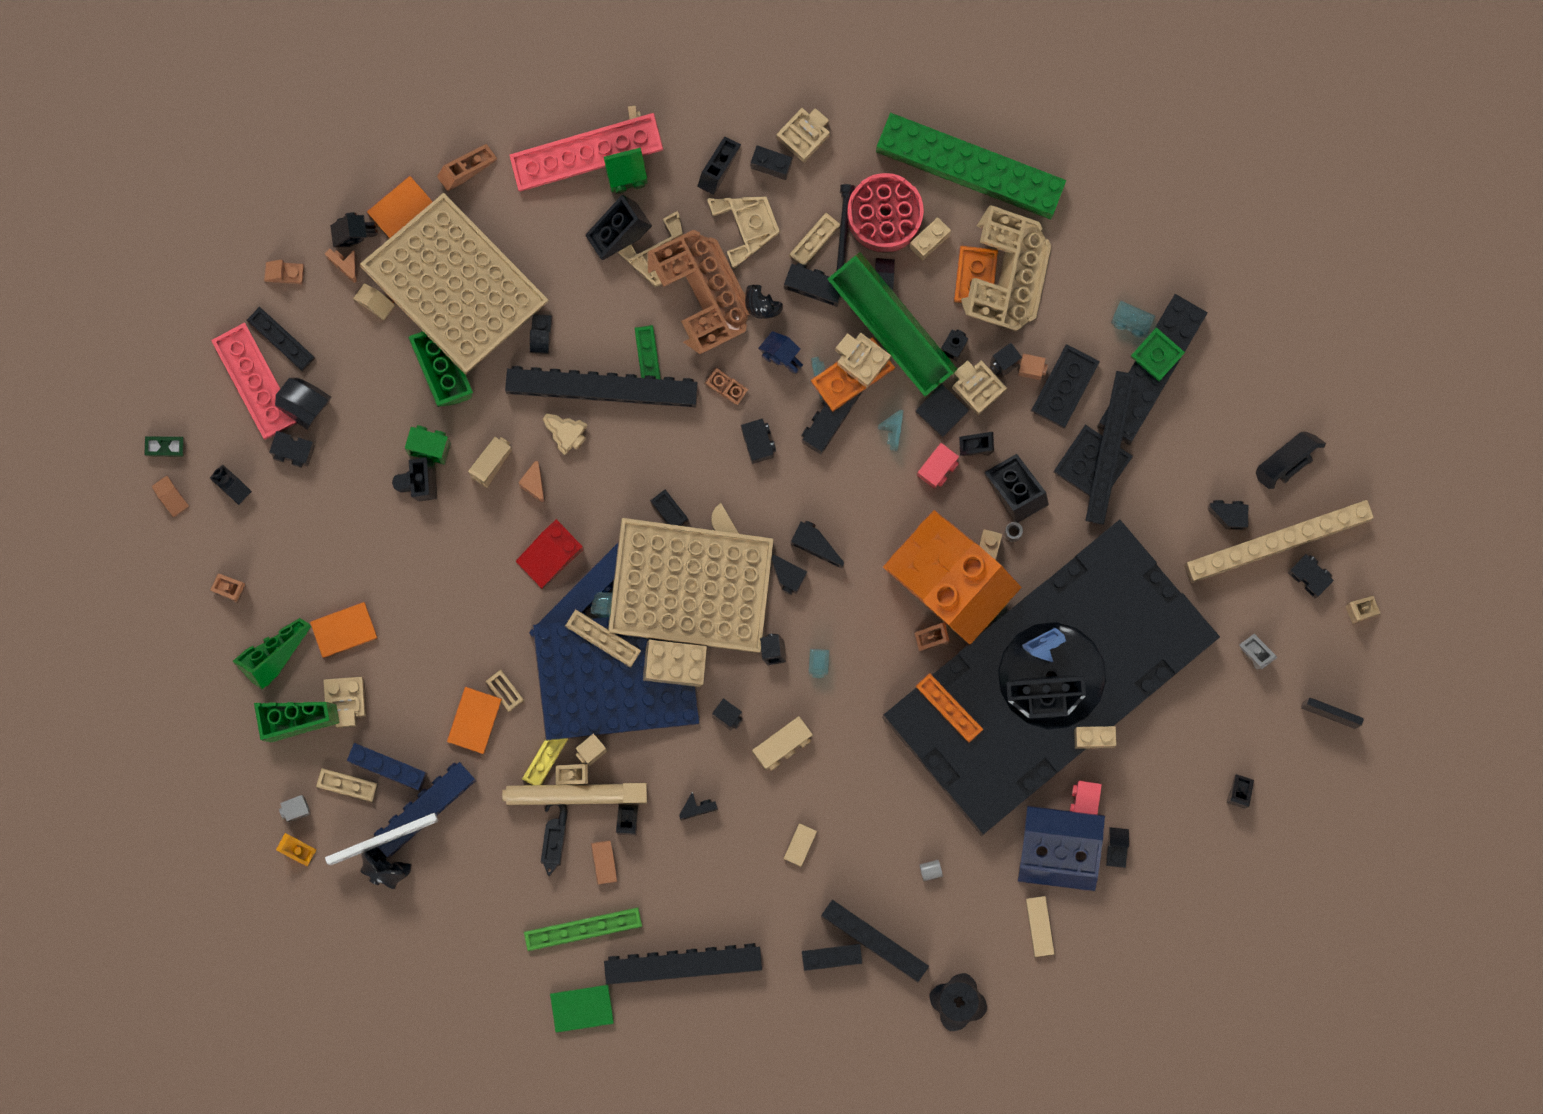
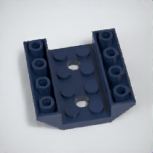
(1063, 836)

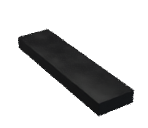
(280, 339)

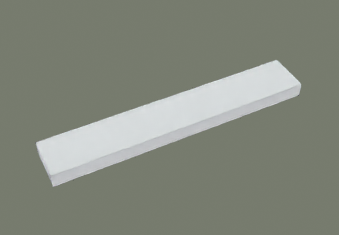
(381, 839)

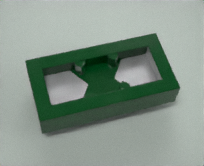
(164, 446)

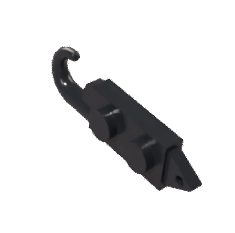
(554, 840)

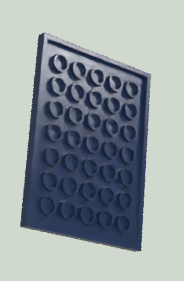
(597, 694)

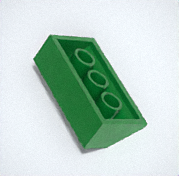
(443, 377)

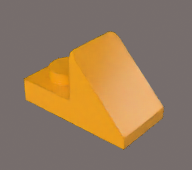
(296, 849)

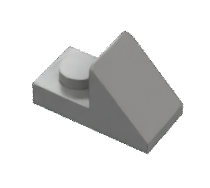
(1257, 652)

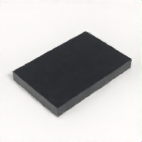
(1332, 713)

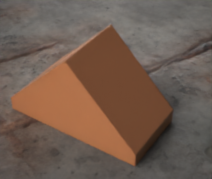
(532, 482)
(170, 496)
(932, 637)

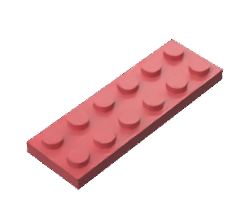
(252, 379)

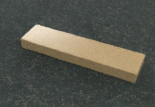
(602, 639)

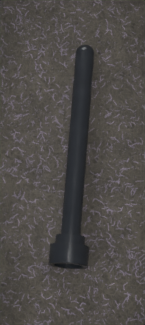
(846, 191)

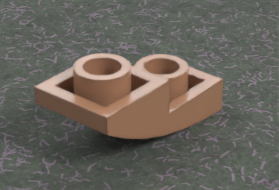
(726, 386)
(603, 862)

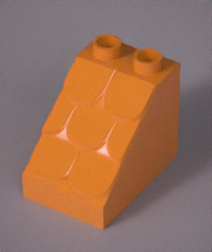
(952, 576)

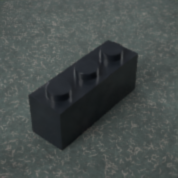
(811, 284)
(831, 957)

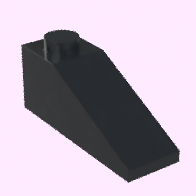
(718, 165)
(813, 542)

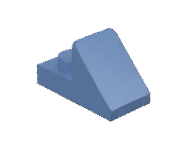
(1042, 644)

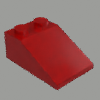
(549, 554)

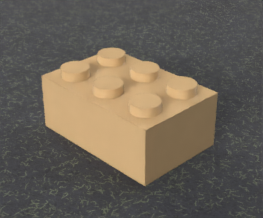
(674, 663)

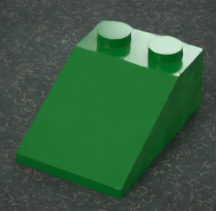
(626, 170)

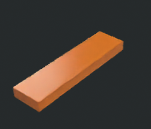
(949, 708)

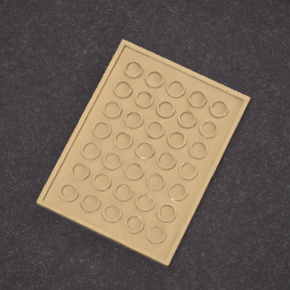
(454, 283)
(690, 585)

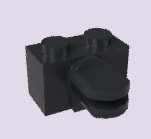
(351, 230)
(418, 480)

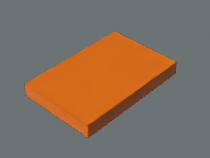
(399, 207)
(972, 264)
(343, 630)
(474, 720)

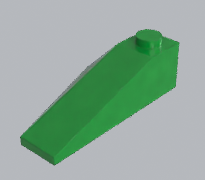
(267, 660)

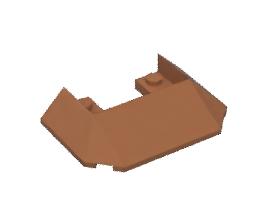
(712, 282)

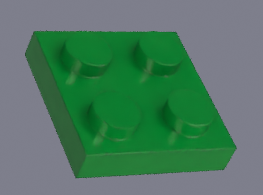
(1157, 354)

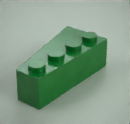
(290, 719)

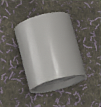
(1013, 525)
(931, 870)

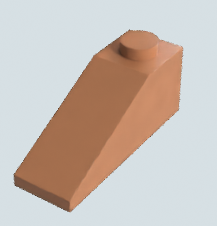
(465, 167)

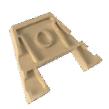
(754, 223)
(640, 260)

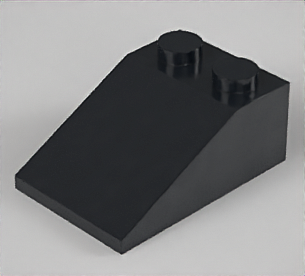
(618, 228)
(1017, 488)

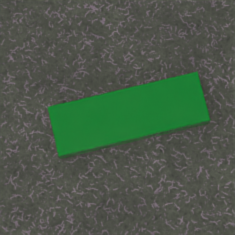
(647, 351)

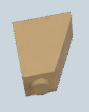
(490, 461)

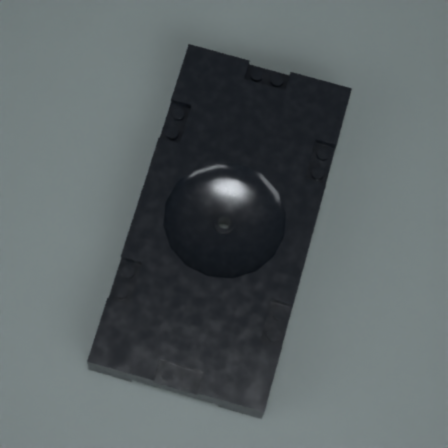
(1121, 631)

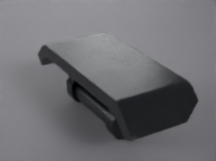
(1288, 459)

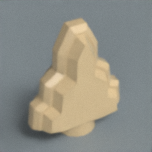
(566, 432)

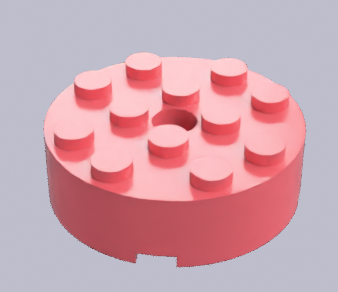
(880, 231)

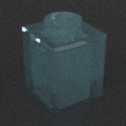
(818, 663)

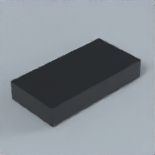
(669, 509)

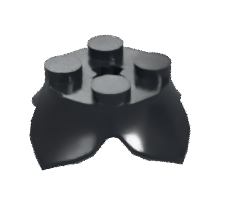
(381, 871)
(943, 998)

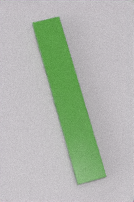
(582, 929)

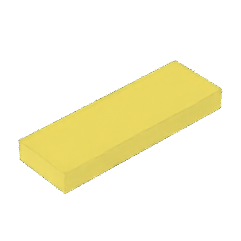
(544, 761)

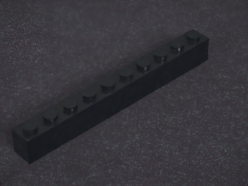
(601, 387)

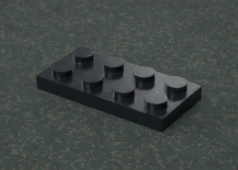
(1065, 386)

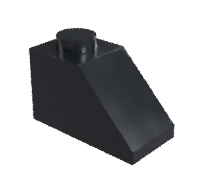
(885, 269)
(788, 575)

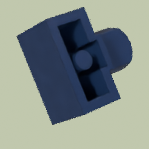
(781, 351)

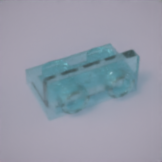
(1132, 319)

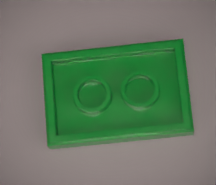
(581, 1008)

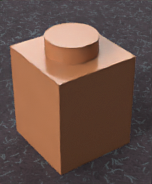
(1032, 367)

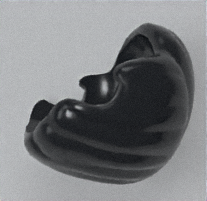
(760, 305)

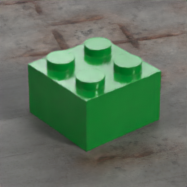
(428, 444)

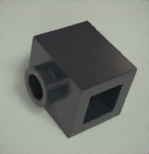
(954, 344)
(773, 649)

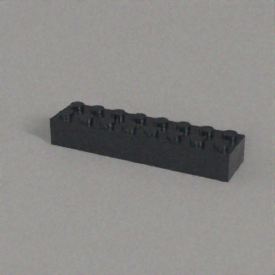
(1180, 325)

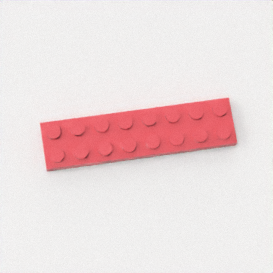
(584, 152)

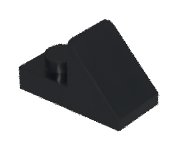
(540, 334)
(977, 444)
(691, 809)
(1117, 847)

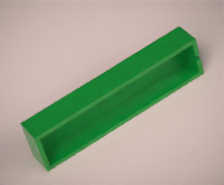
(892, 324)

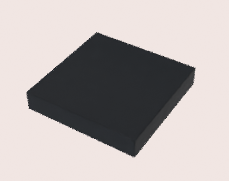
(942, 410)

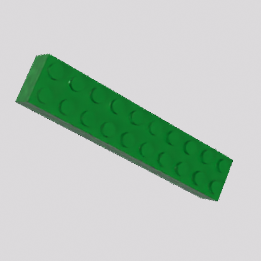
(970, 166)

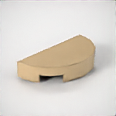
(721, 520)

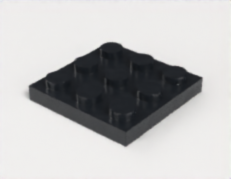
(1081, 459)

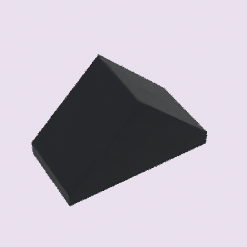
(1241, 791)
(627, 820)

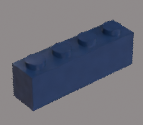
(387, 767)

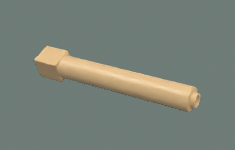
(576, 794)

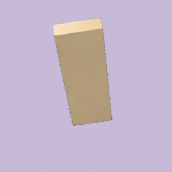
(814, 239)
(347, 785)
(1040, 926)

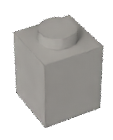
(294, 809)

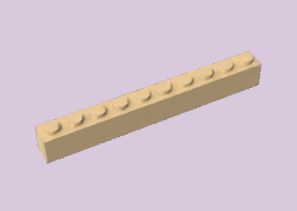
(1278, 541)

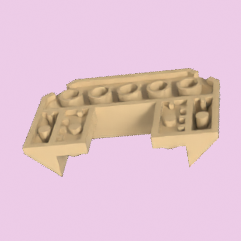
(1022, 272)

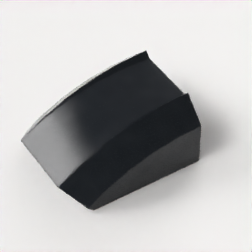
(301, 401)

